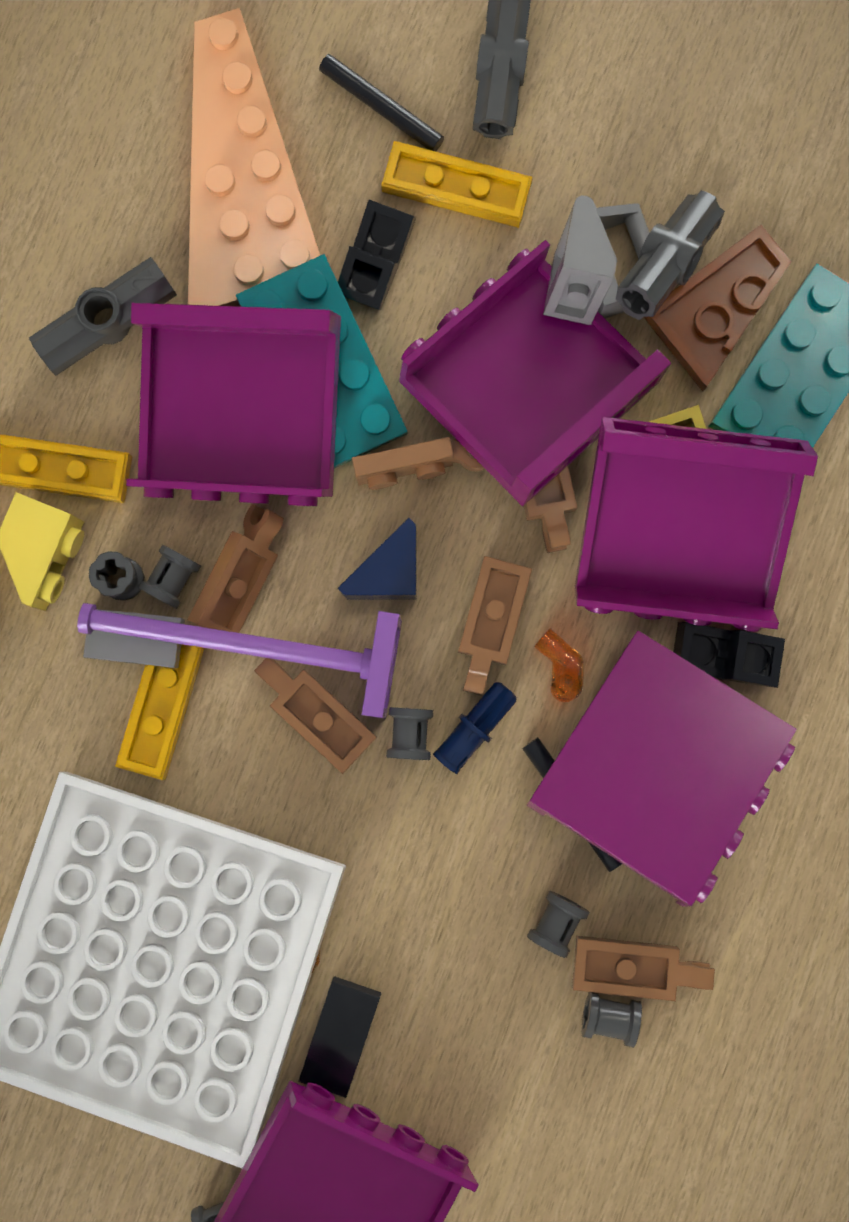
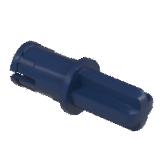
(475, 727)

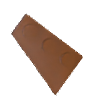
(718, 303)

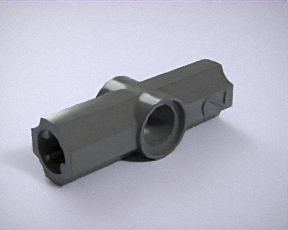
(501, 67)
(669, 255)
(75, 333)

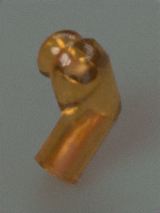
(566, 666)

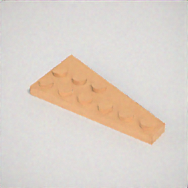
(242, 187)

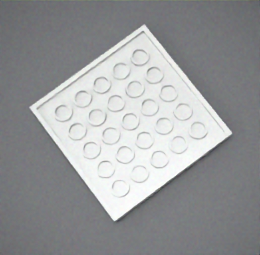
(158, 966)

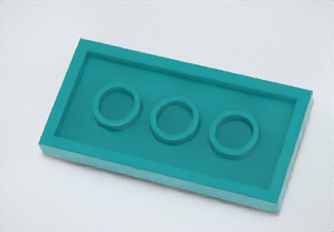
(799, 369)
(364, 404)

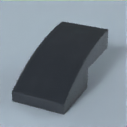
(375, 254)
(731, 653)
(340, 1036)

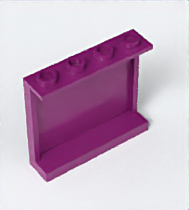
(525, 384)
(237, 401)
(689, 522)
(665, 769)
(342, 1167)

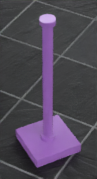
(374, 664)

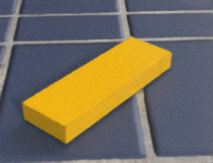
(456, 184)
(64, 468)
(159, 715)

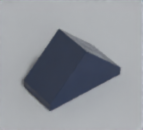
(388, 571)

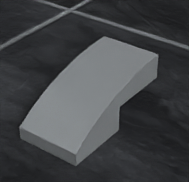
(133, 649)

